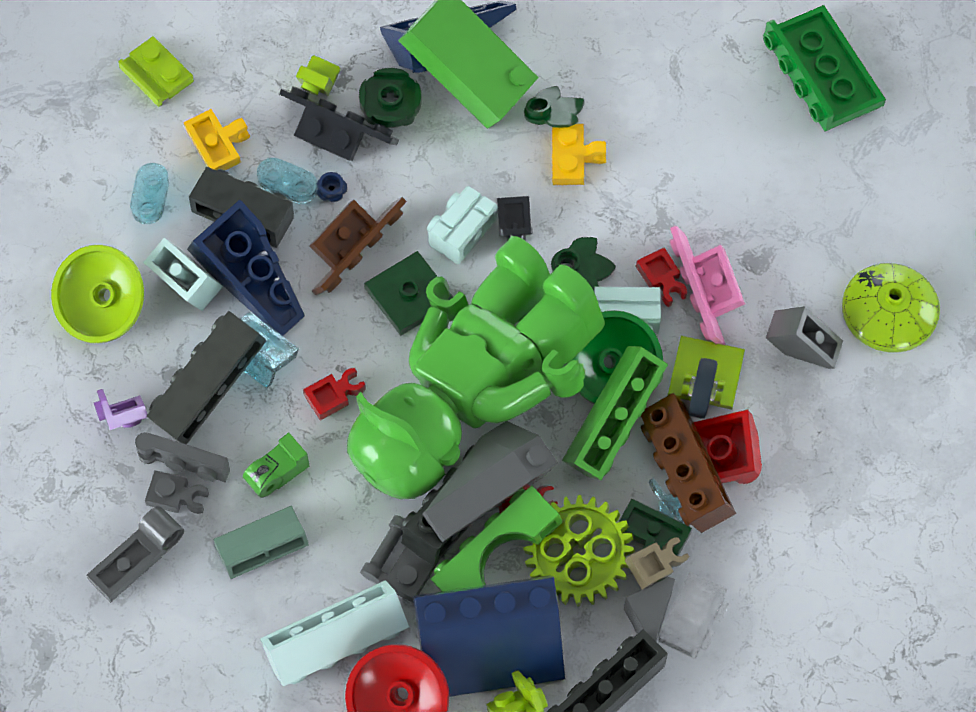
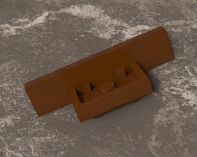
(347, 236)

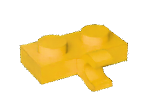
(215, 141)
(571, 154)

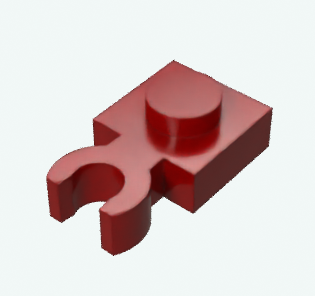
(661, 271)
(330, 395)

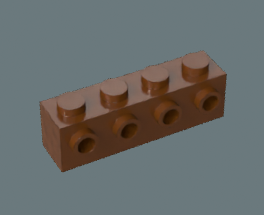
(686, 464)

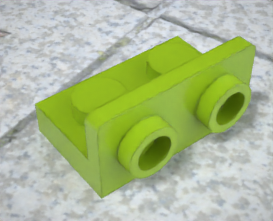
(525, 699)

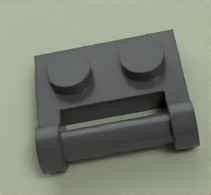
(408, 573)

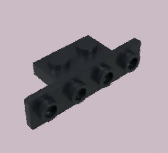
(332, 130)

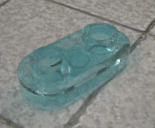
(289, 180)
(148, 195)

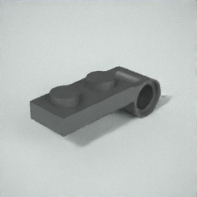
(138, 553)

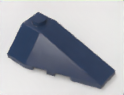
(489, 13)
(243, 262)

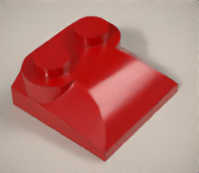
(732, 446)

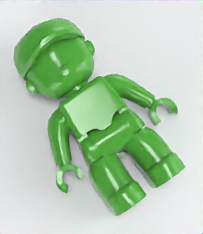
(476, 368)

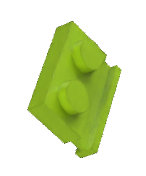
(156, 71)

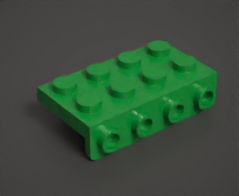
(823, 68)

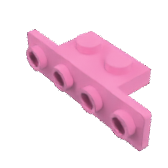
(711, 282)

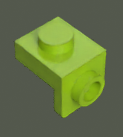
(318, 76)

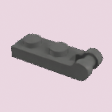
(182, 457)

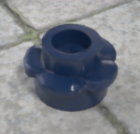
(334, 180)

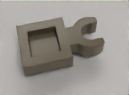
(653, 563)

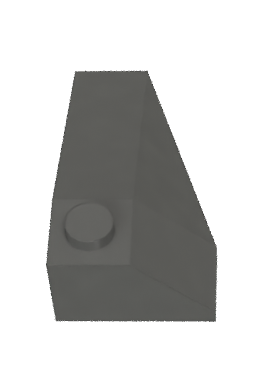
(489, 476)

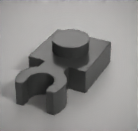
(172, 492)

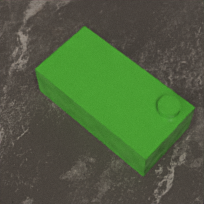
(468, 60)

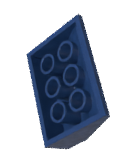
(492, 631)

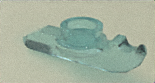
(668, 504)

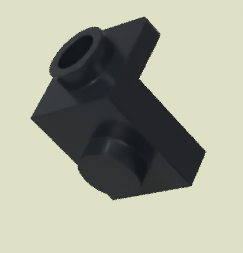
(514, 217)

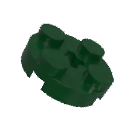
(390, 114)

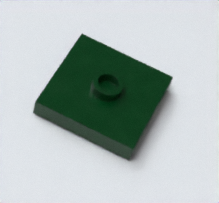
(402, 292)

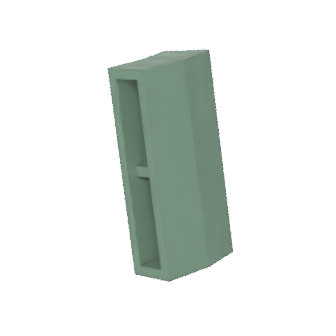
(261, 542)

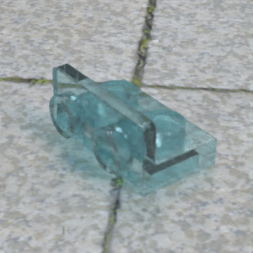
(272, 356)

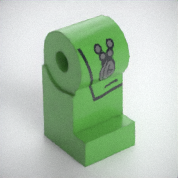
(277, 466)

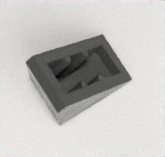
(648, 607)

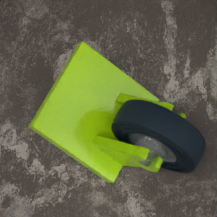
(706, 374)

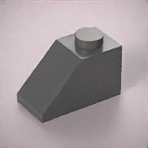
(804, 337)

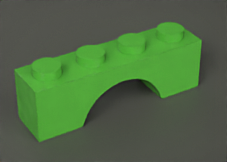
(526, 518)

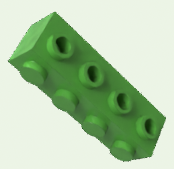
(615, 412)

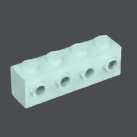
(335, 633)

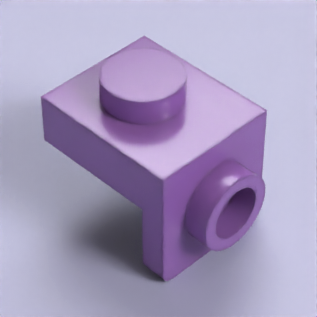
(124, 413)

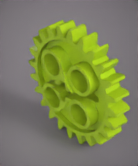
(601, 571)

